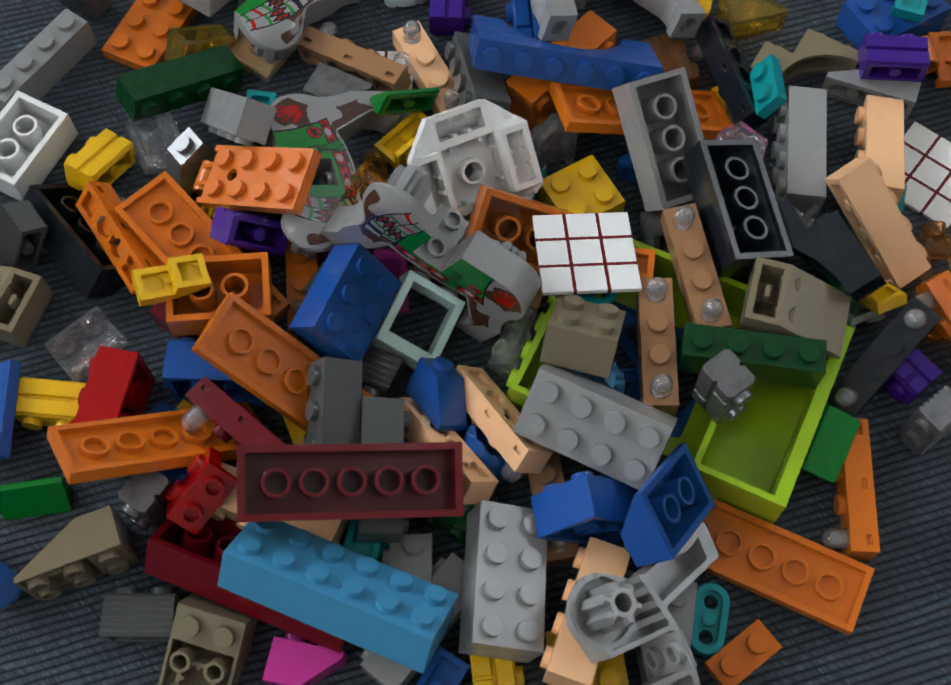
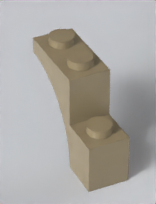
(812, 55)

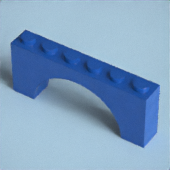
(504, 50)

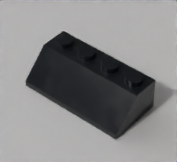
(736, 205)
(72, 240)

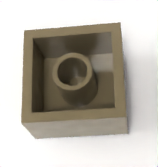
(582, 335)

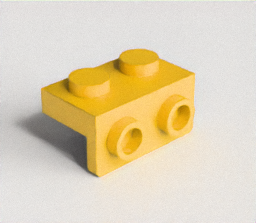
(399, 141)

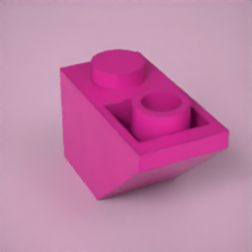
(300, 663)

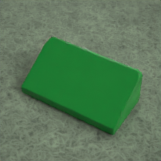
(404, 101)
(830, 444)
(35, 498)

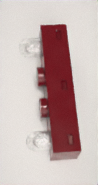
(226, 415)

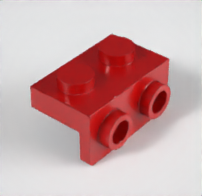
(201, 491)

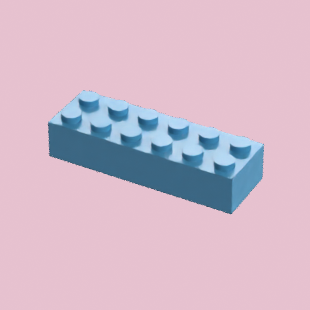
(338, 591)

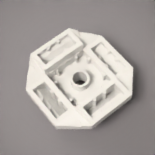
(488, 139)

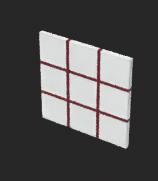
(928, 173)
(586, 253)

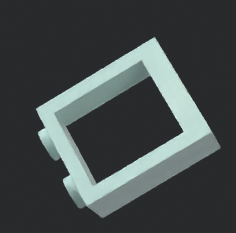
(442, 295)

